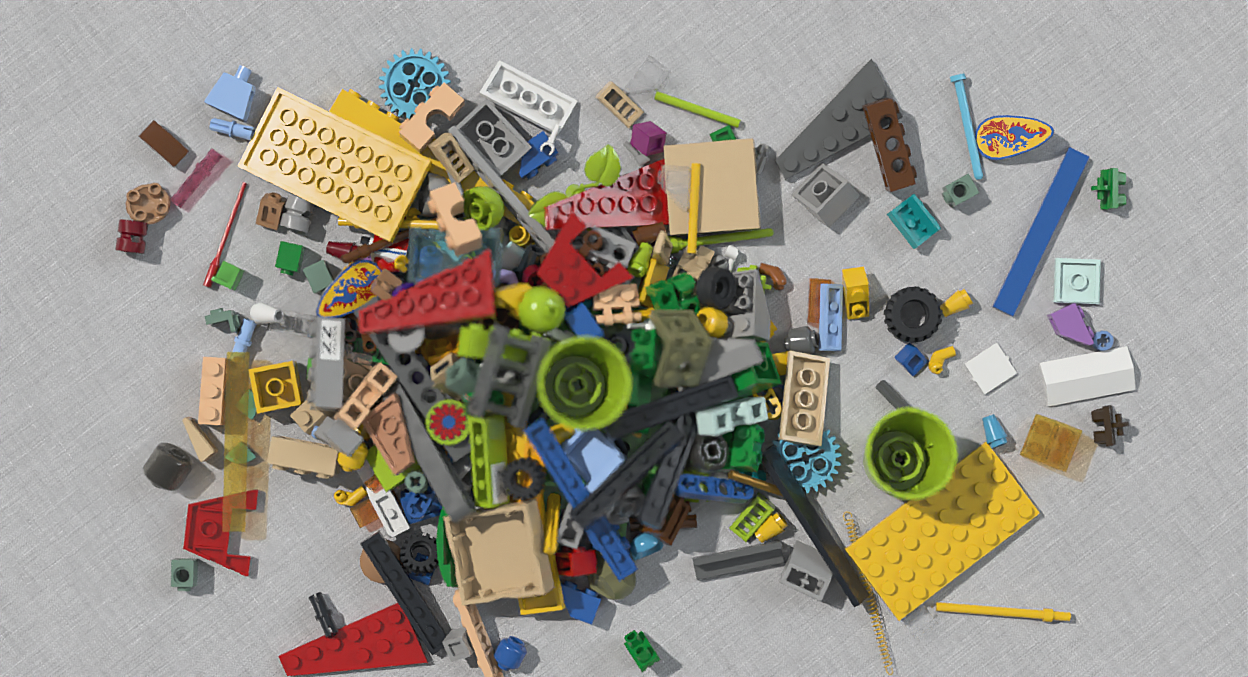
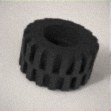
(931, 308)

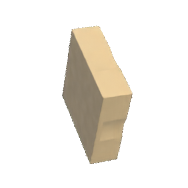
(725, 189)
(500, 553)

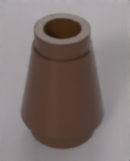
(648, 233)

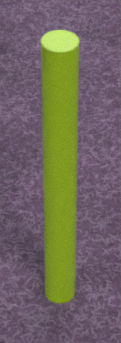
(694, 108)

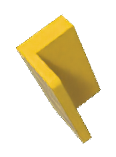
(655, 273)

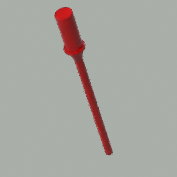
(214, 265)

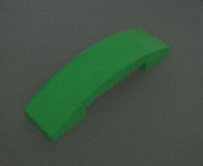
(444, 554)

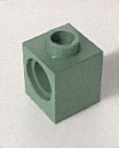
(969, 190)
(318, 276)
(462, 376)
(188, 564)

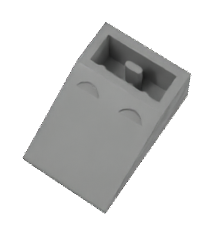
(748, 311)

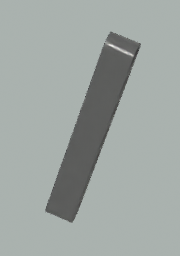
(433, 459)

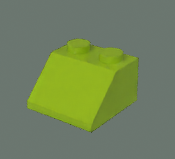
(384, 473)

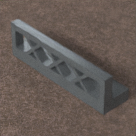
(738, 559)

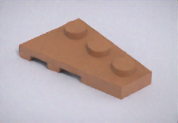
(390, 434)

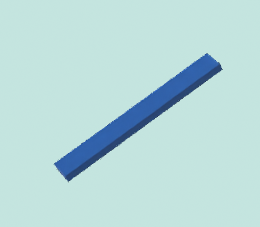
(1040, 231)
(575, 493)

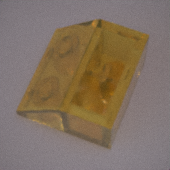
(1050, 442)

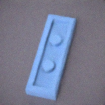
(830, 317)

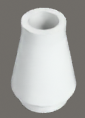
(263, 314)

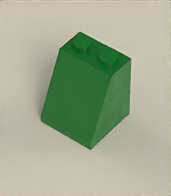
(756, 377)

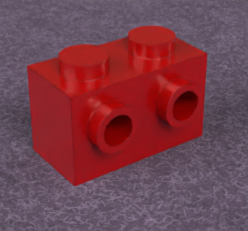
(575, 561)

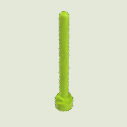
(679, 244)

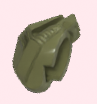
(606, 583)

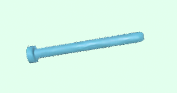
(967, 123)

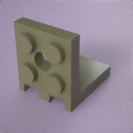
(685, 343)

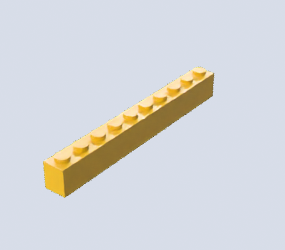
(387, 126)

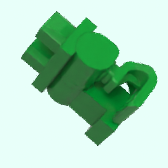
(664, 297)
(647, 351)

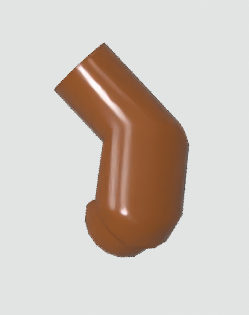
(776, 275)

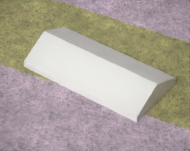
(528, 97)
(1087, 376)

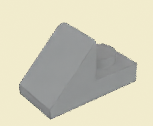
(338, 436)

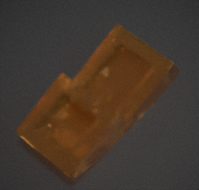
(365, 513)

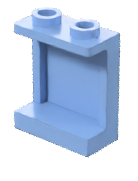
(593, 456)

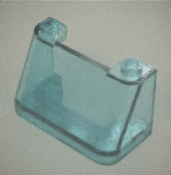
(431, 254)

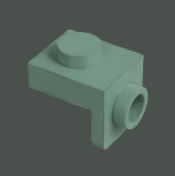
(219, 316)

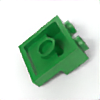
(744, 448)

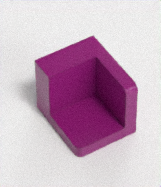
(648, 138)

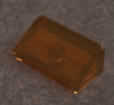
(813, 303)

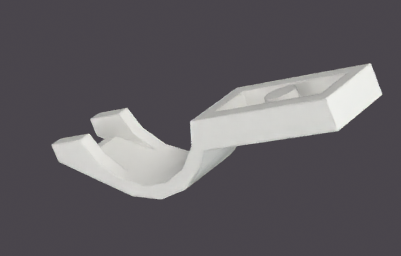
(385, 504)

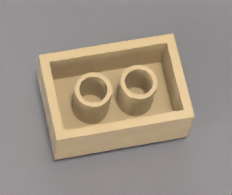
(303, 456)

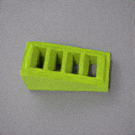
(762, 500)

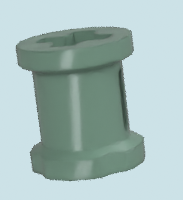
(423, 480)

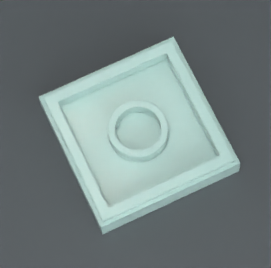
(1077, 281)

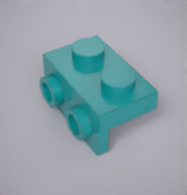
(914, 221)

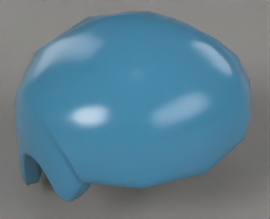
(644, 545)

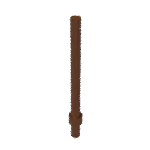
(364, 251)

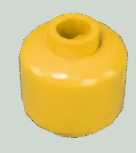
(713, 321)
(356, 461)

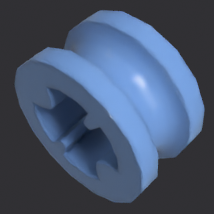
(1097, 335)

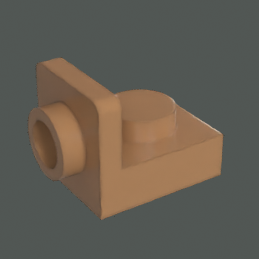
(270, 210)
(385, 284)

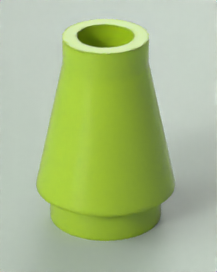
(639, 262)

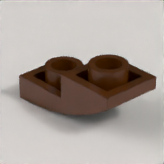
(163, 143)

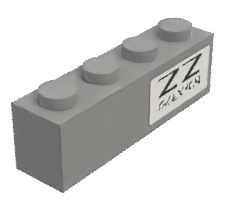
(327, 364)

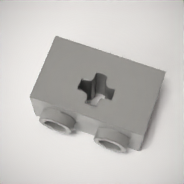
(569, 531)

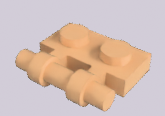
(617, 297)

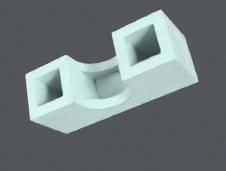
(725, 416)

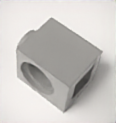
(458, 644)

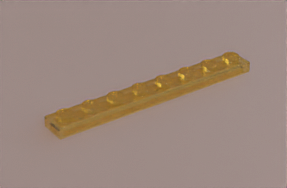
(236, 442)

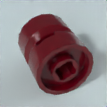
(131, 228)

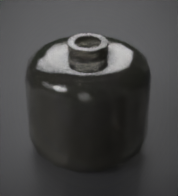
(707, 454)
(168, 466)

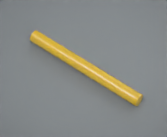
(693, 208)

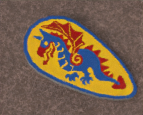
(1010, 136)
(348, 290)

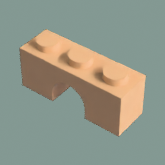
(442, 102)
(461, 235)
(212, 391)
(365, 395)

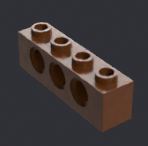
(874, 113)

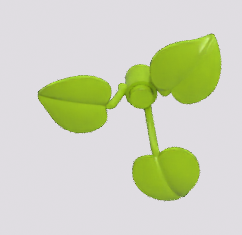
(599, 168)

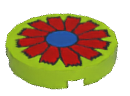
(448, 422)

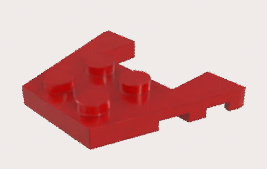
(570, 273)
(205, 533)

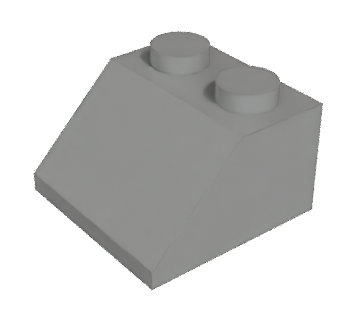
(826, 195)

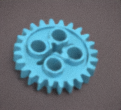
(395, 76)
(812, 476)

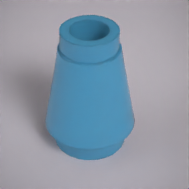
(994, 432)

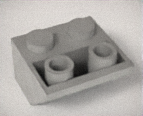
(806, 571)

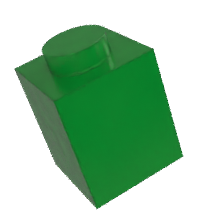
(289, 258)

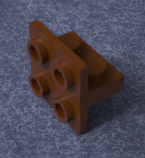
(672, 522)

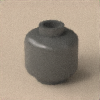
(801, 340)

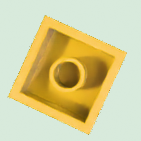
(276, 386)

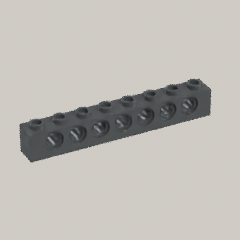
(416, 391)

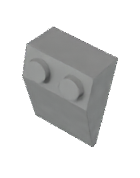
(493, 137)

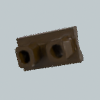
(1105, 415)

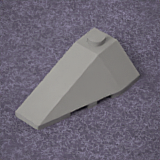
(728, 357)

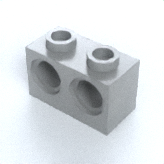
(610, 244)

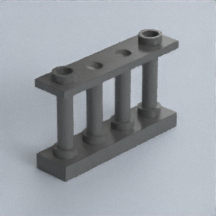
(527, 385)

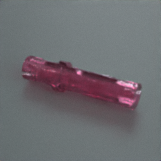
(201, 171)

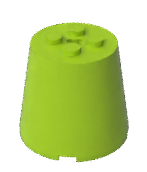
(602, 379)
(923, 445)

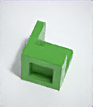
(228, 275)

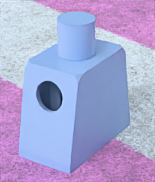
(233, 94)

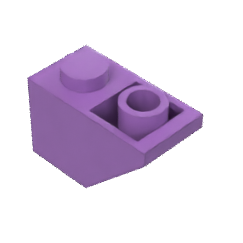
(1069, 324)

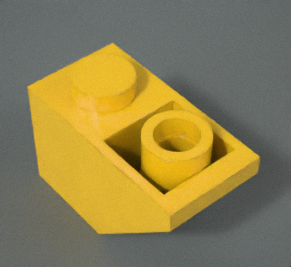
(855, 292)
(510, 297)

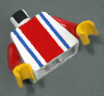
(396, 256)

